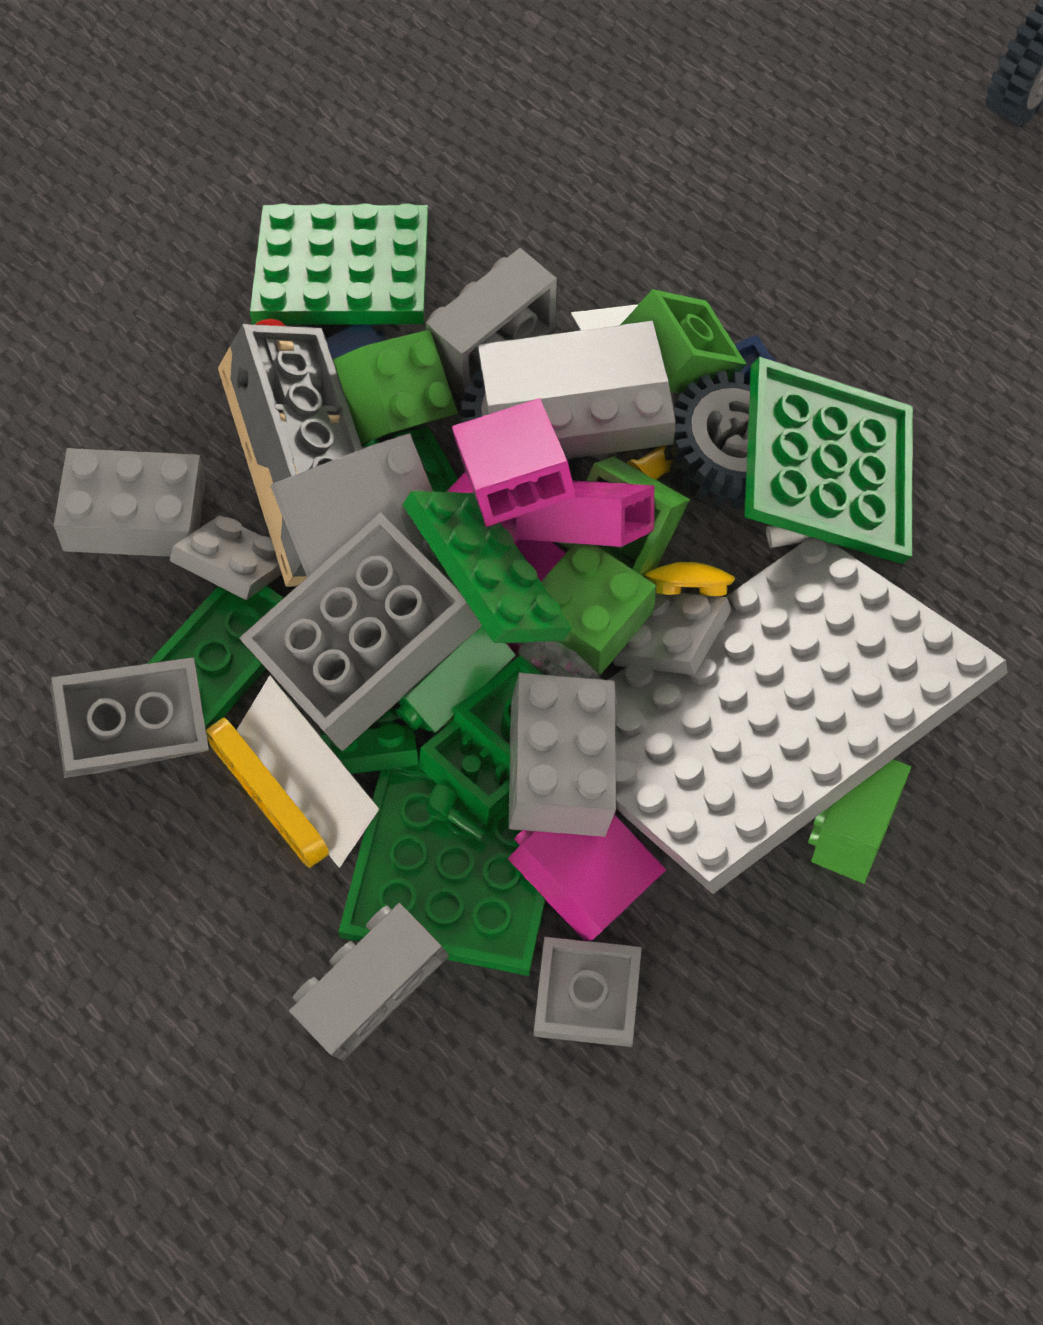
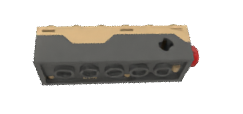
(286, 415)

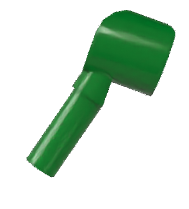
(441, 808)

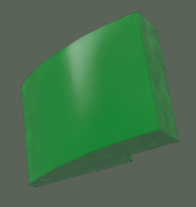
(475, 747)

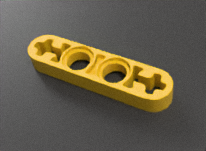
(267, 793)

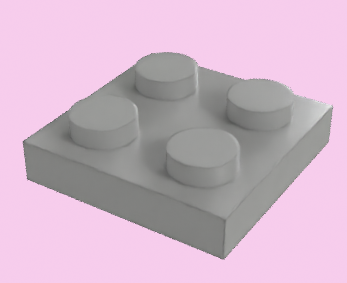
(228, 556)
(676, 633)
(587, 992)

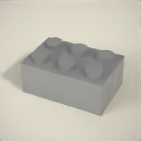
(503, 305)
(128, 501)
(562, 755)
(367, 981)

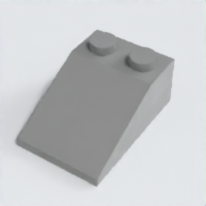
(128, 716)

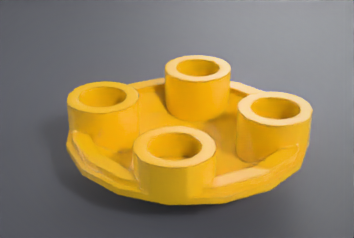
(673, 576)

